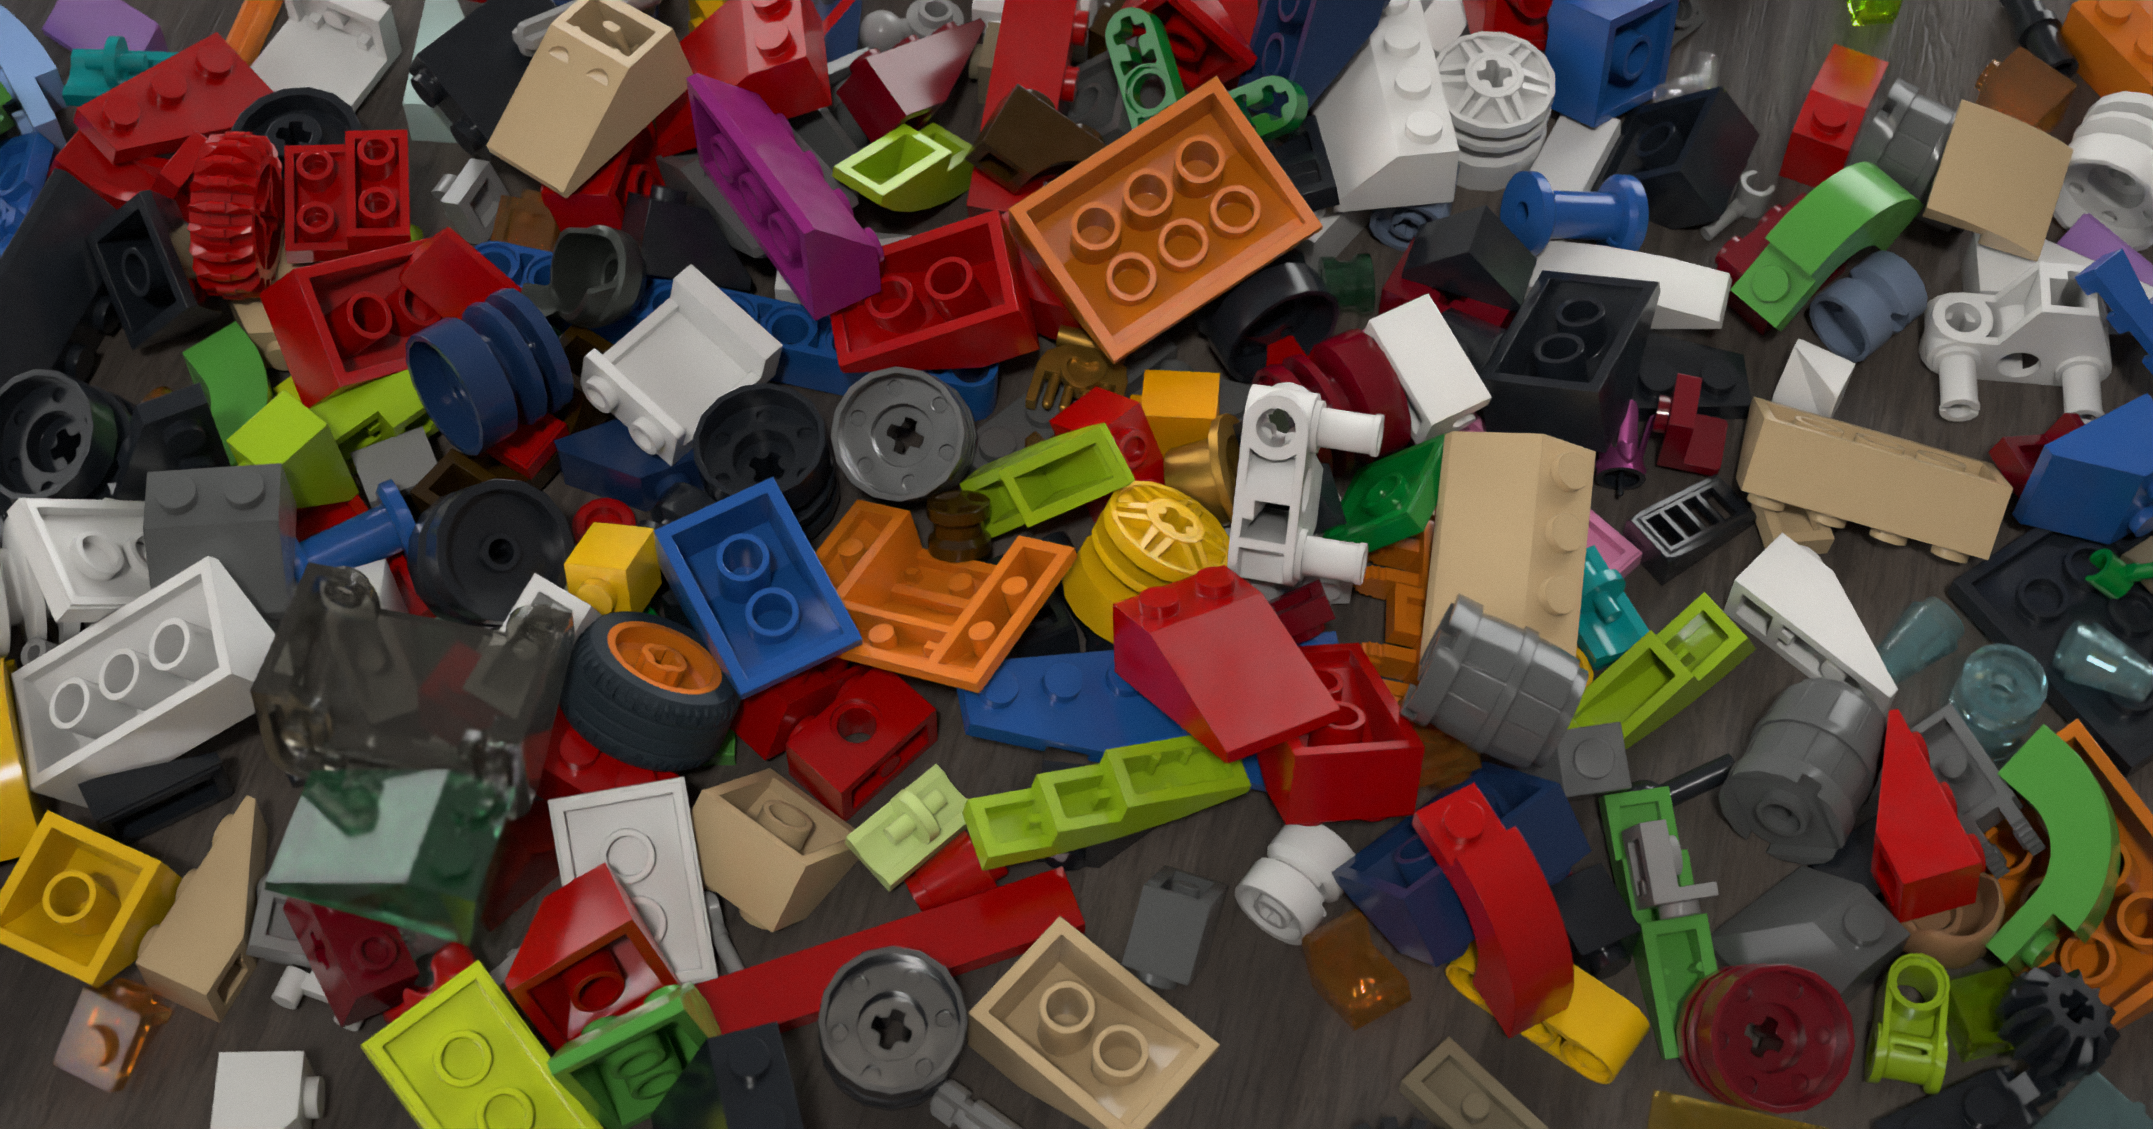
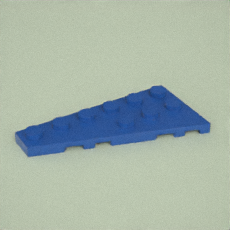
(1076, 707)

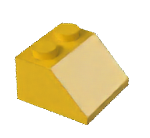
(83, 900)

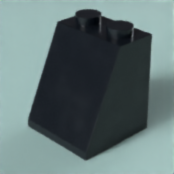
(476, 70)
(733, 1084)

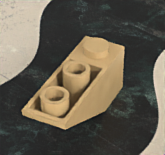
(203, 941)

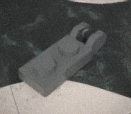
(1978, 790)

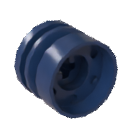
(489, 371)

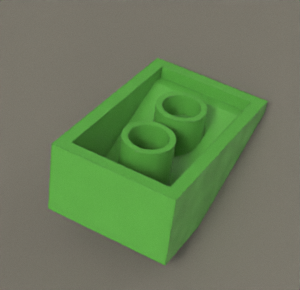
(632, 1060)

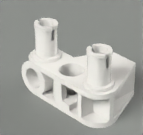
(2036, 315)
(1286, 471)

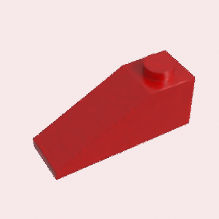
(1832, 116)

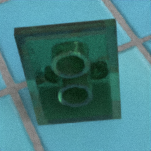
(397, 847)

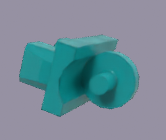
(103, 69)
(1607, 616)

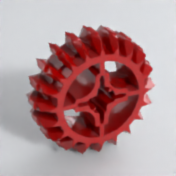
(236, 215)

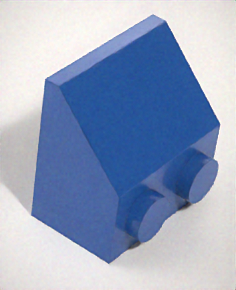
(1608, 54)
(2096, 478)

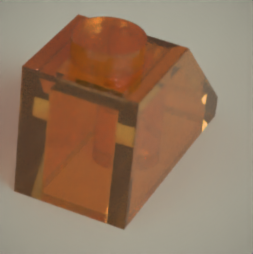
(2026, 90)

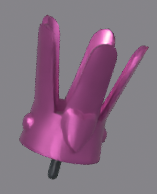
(1623, 465)

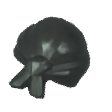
(593, 277)

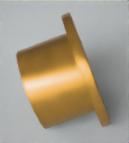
(1208, 468)

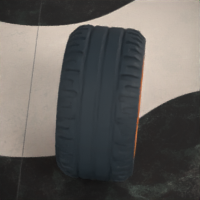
(647, 692)

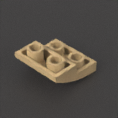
(1999, 180)

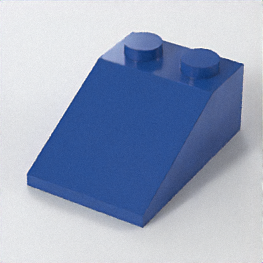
(754, 588)

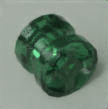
(1350, 281)

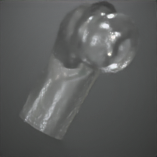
(1701, 76)

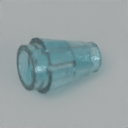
(1920, 638)
(2103, 662)

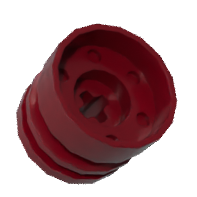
(1351, 377)
(1802, 1028)

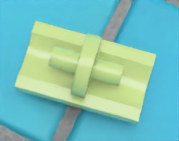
(909, 828)

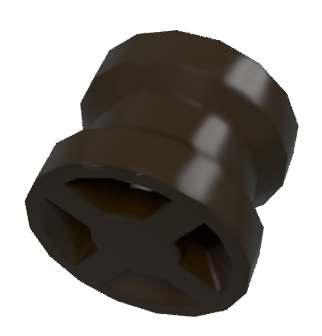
(958, 525)

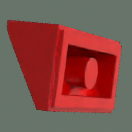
(451, 274)

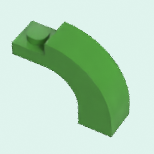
(1820, 233)
(230, 378)
(2082, 856)

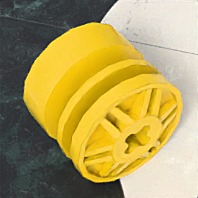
(1140, 542)

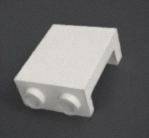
(679, 365)

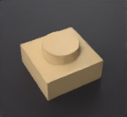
(1796, 525)

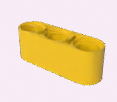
(1589, 1036)

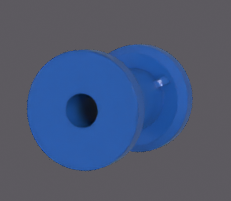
(1611, 216)
(362, 538)

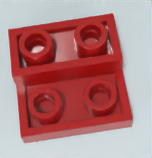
(347, 196)

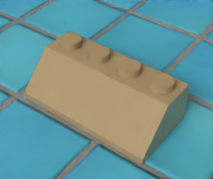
(1871, 480)
(1512, 531)

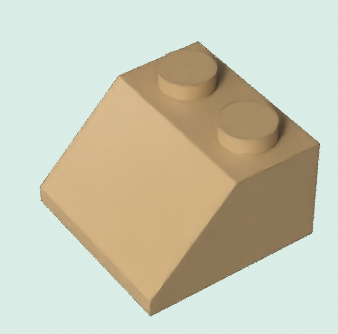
(769, 848)

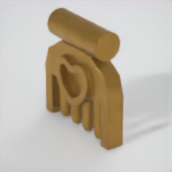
(1079, 366)

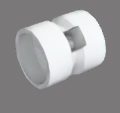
(1290, 885)

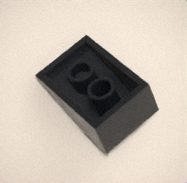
(1571, 358)

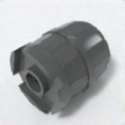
(1909, 143)
(1495, 686)
(1807, 770)

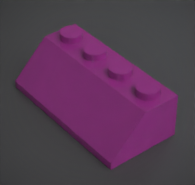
(783, 197)

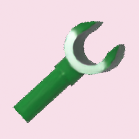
(2115, 574)

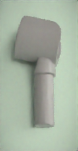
(1744, 203)
(720, 935)

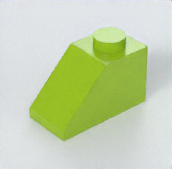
(303, 445)

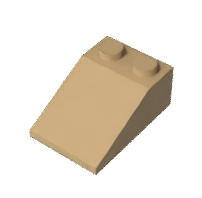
(1087, 1034)

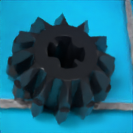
(2056, 1023)

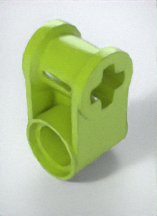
(1910, 1037)

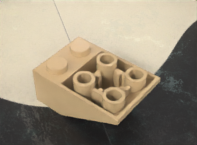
(589, 92)

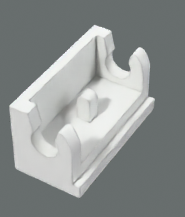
(1431, 368)

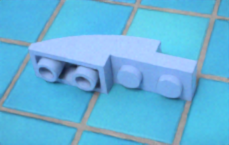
(30, 81)

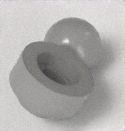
(885, 29)

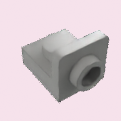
(1653, 867)

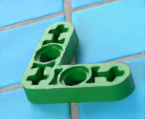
(1157, 46)

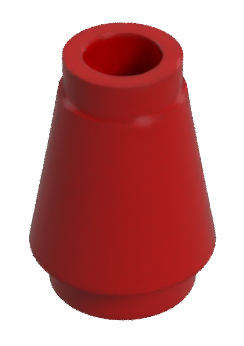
(951, 875)

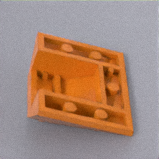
(929, 613)

